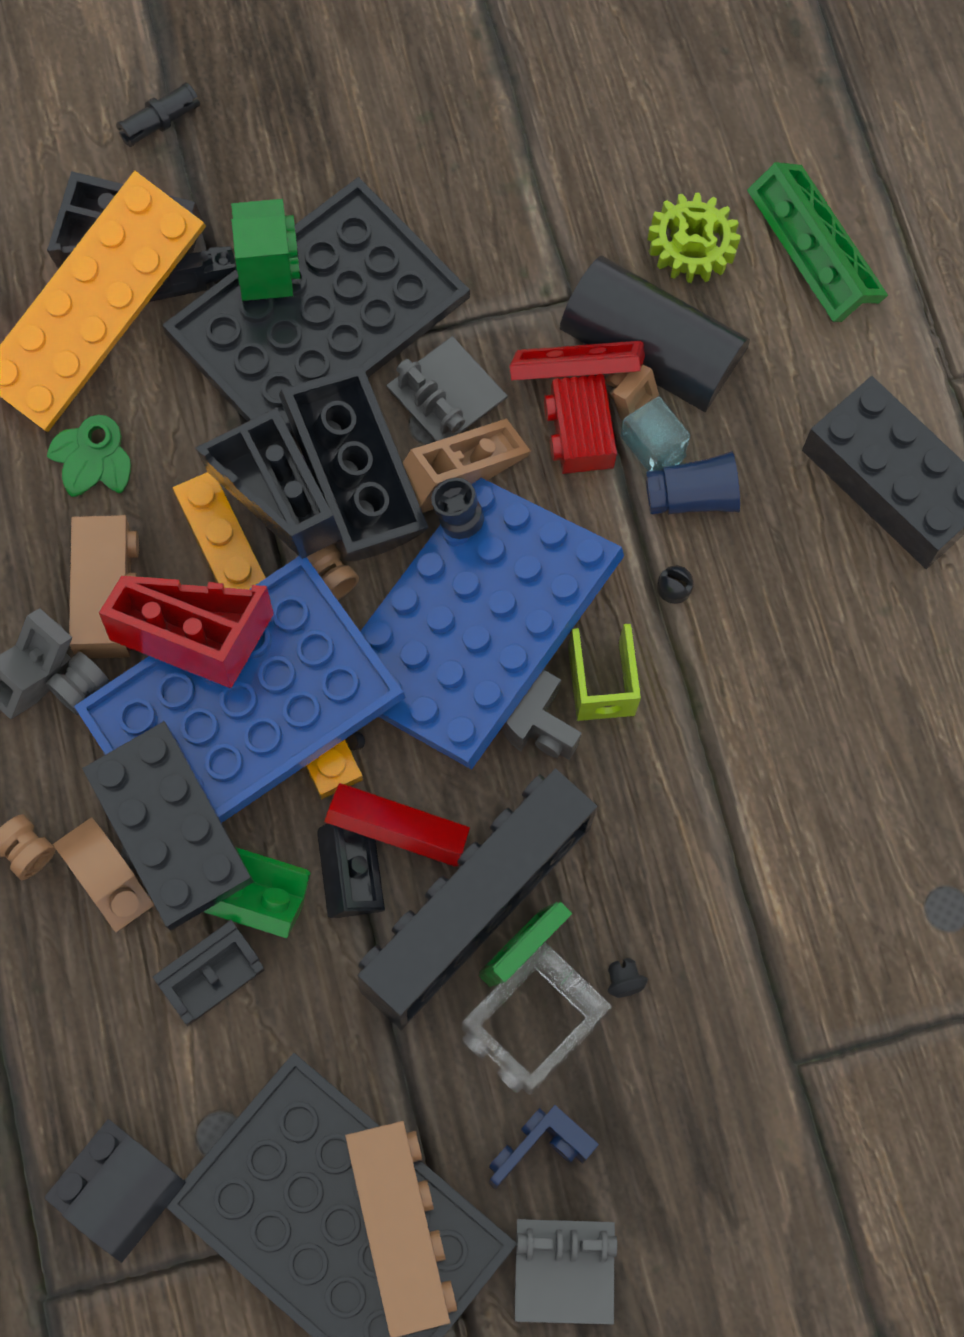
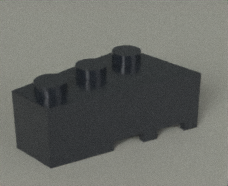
(80, 208)
(272, 481)

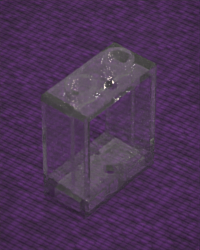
(569, 985)

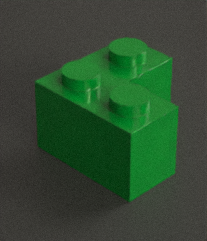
(264, 249)

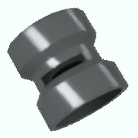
(81, 679)

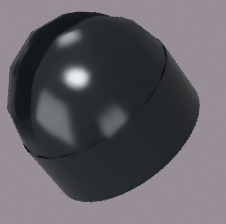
(672, 590)

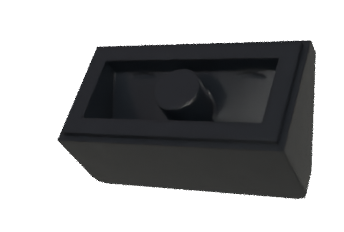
(349, 872)

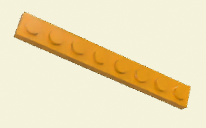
(237, 567)

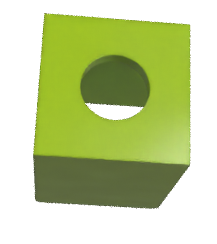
(593, 706)

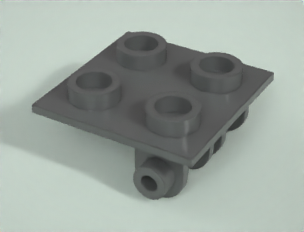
(446, 390)
(565, 1271)

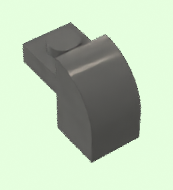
(32, 662)
(534, 721)

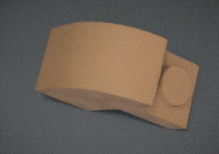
(103, 874)

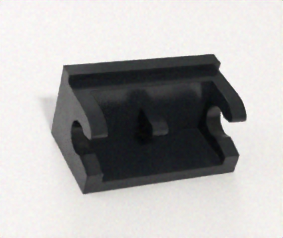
(209, 973)

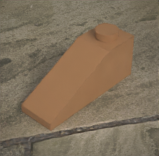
(466, 456)

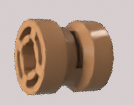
(335, 574)
(23, 847)

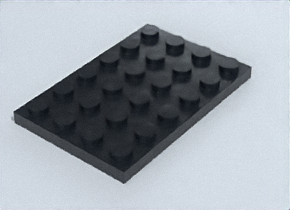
(358, 302)
(290, 1219)

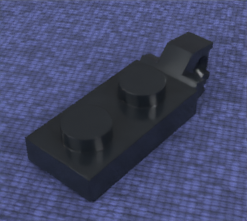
(196, 271)

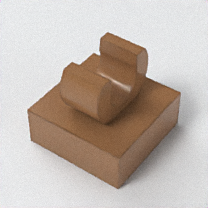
(632, 390)

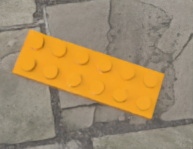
(93, 299)

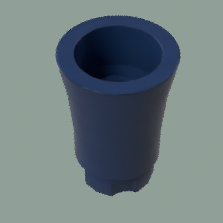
(695, 486)

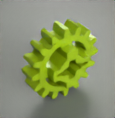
(694, 239)

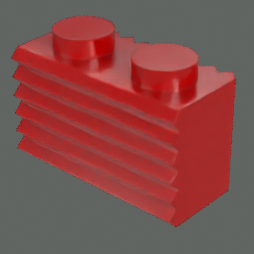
(581, 423)

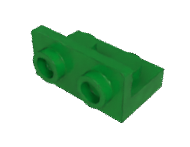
(271, 900)

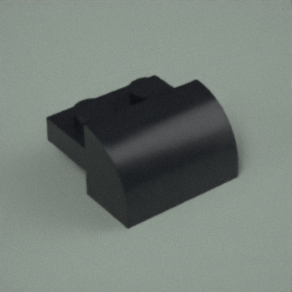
(114, 1191)

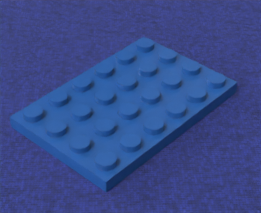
(484, 619)
(292, 702)

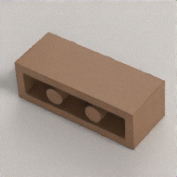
(99, 557)

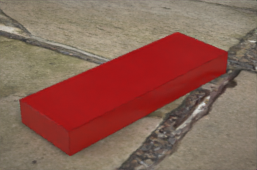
(577, 360)
(397, 824)

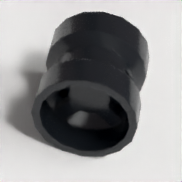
(457, 508)

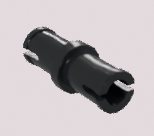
(158, 114)

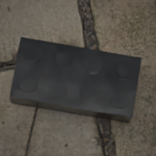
(893, 470)

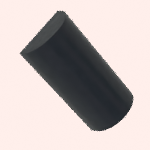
(681, 344)
(354, 462)

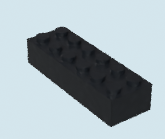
(476, 898)

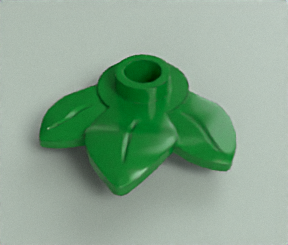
(90, 462)

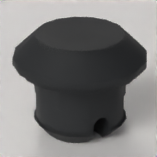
(626, 979)

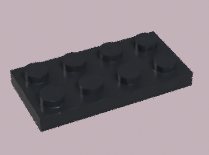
(167, 826)

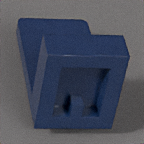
(567, 1140)

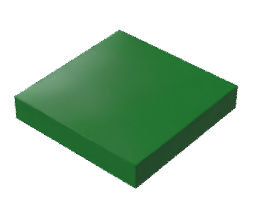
(524, 944)

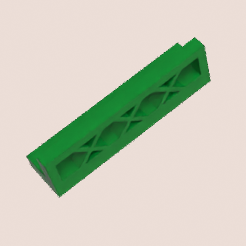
(815, 240)

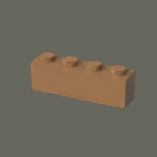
(398, 1229)

